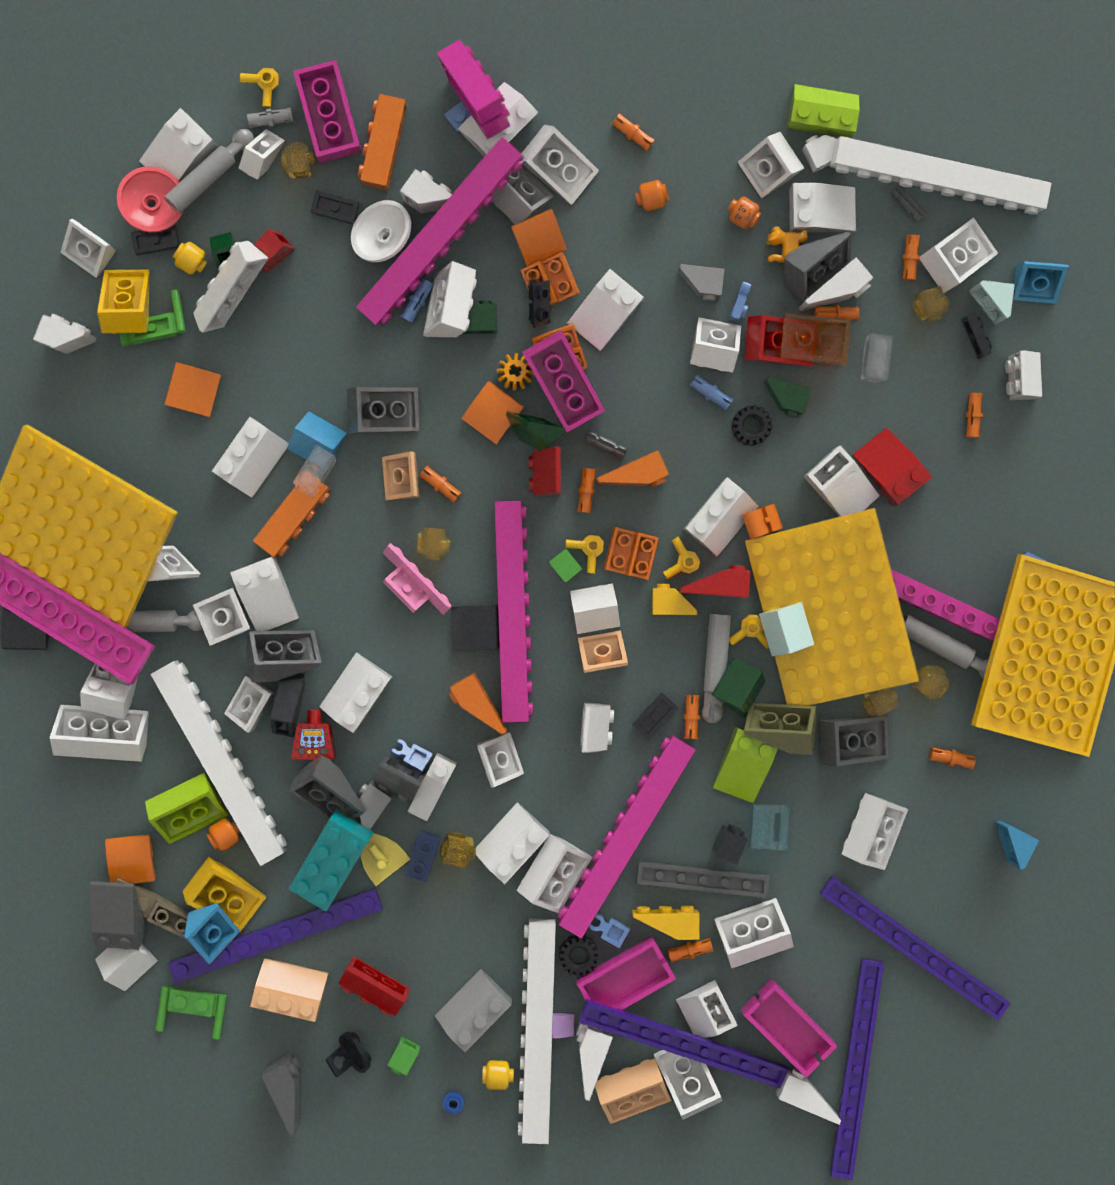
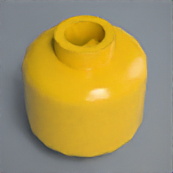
(189, 258)
(497, 1075)

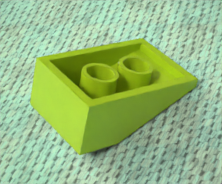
(744, 766)

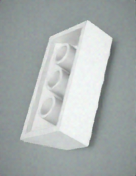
(229, 286)
(98, 735)

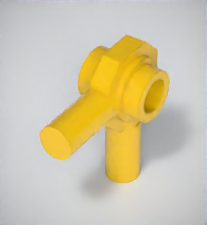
(267, 80)
(591, 546)
(686, 562)
(750, 627)

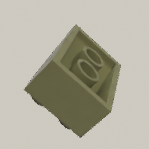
(783, 726)

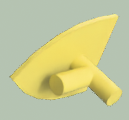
(382, 858)

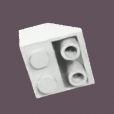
(423, 193)
(61, 336)
(1024, 376)
(106, 693)
(706, 1011)

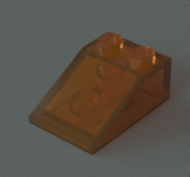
(815, 339)

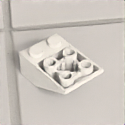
(841, 483)

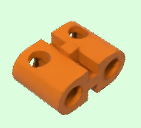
(762, 521)

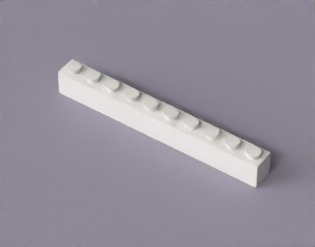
(940, 175)
(219, 762)
(538, 1033)

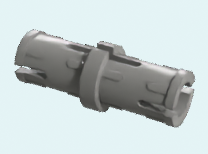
(270, 117)

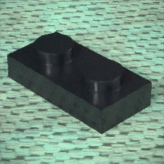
(335, 207)
(154, 242)
(980, 343)
(655, 716)

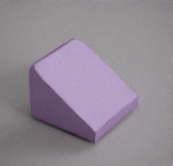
(562, 1025)

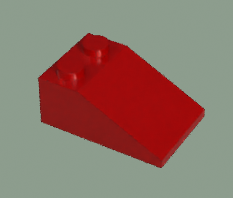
(765, 341)
(892, 467)
(546, 472)
(727, 582)

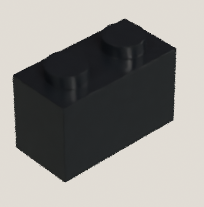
(730, 843)

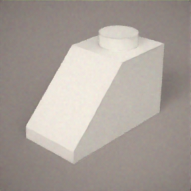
(818, 151)
(260, 154)

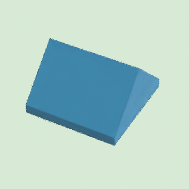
(1038, 281)
(315, 431)
(1016, 844)
(209, 931)

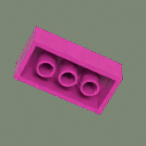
(327, 111)
(563, 381)

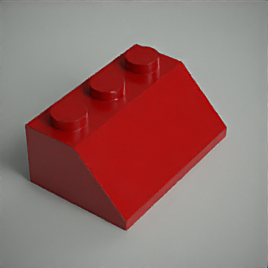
(373, 987)

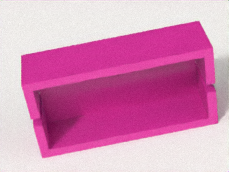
(474, 88)
(627, 976)
(788, 1027)

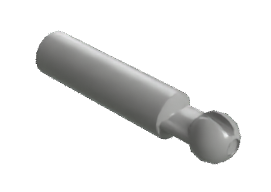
(207, 172)
(162, 621)
(943, 645)
(715, 664)

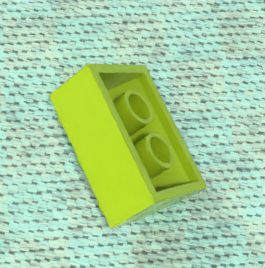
(823, 111)
(186, 808)

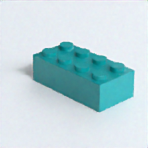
(331, 860)

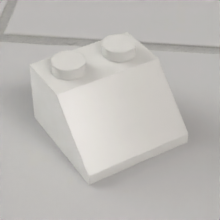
(770, 164)
(715, 345)

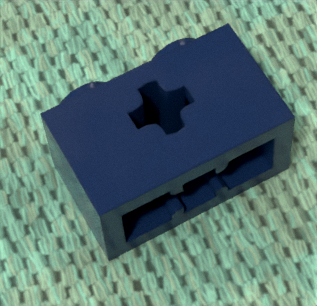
(423, 855)

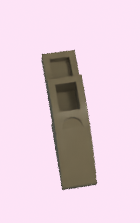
(160, 910)

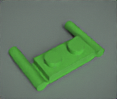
(159, 326)
(192, 1003)

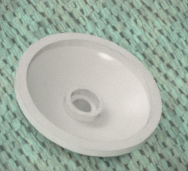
(381, 231)

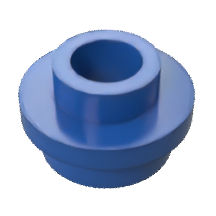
(456, 1097)

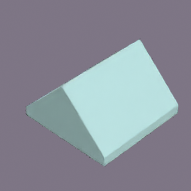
(994, 299)
(786, 629)

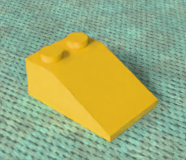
(124, 301)
(222, 886)

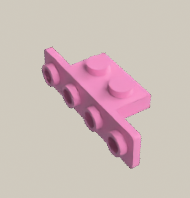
(410, 584)

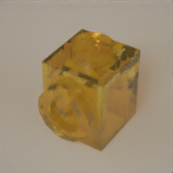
(297, 160)
(931, 304)
(433, 543)
(931, 681)
(880, 702)
(457, 850)

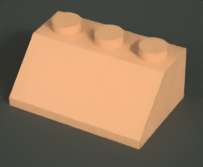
(289, 989)
(632, 1091)

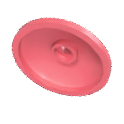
(146, 186)

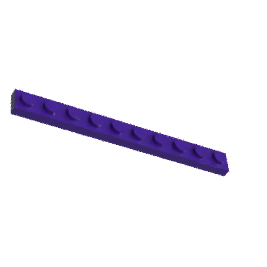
(279, 935)
(915, 948)
(682, 1043)
(856, 1068)

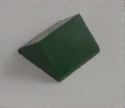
(534, 430)
(739, 686)

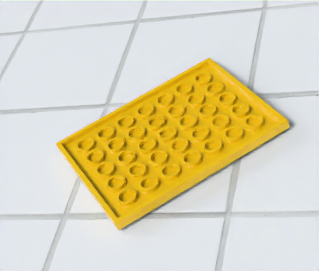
(80, 525)
(849, 603)
(1050, 657)

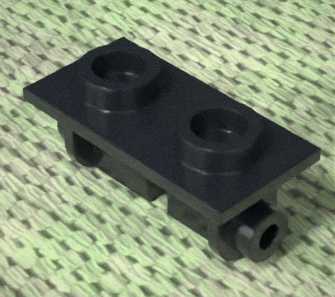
(540, 307)

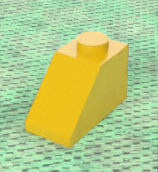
(669, 602)

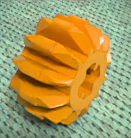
(518, 364)

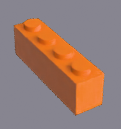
(383, 142)
(288, 520)

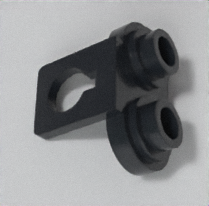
(353, 1054)

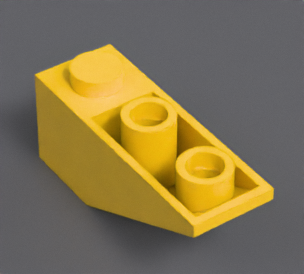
(677, 923)

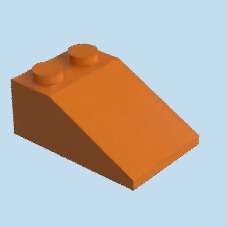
(640, 472)
(475, 700)

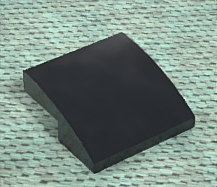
(475, 627)
(20, 634)

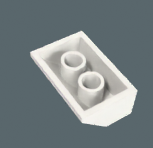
(520, 114)
(450, 301)
(250, 457)
(720, 516)
(355, 692)
(874, 831)
(511, 842)
(554, 874)
(754, 933)

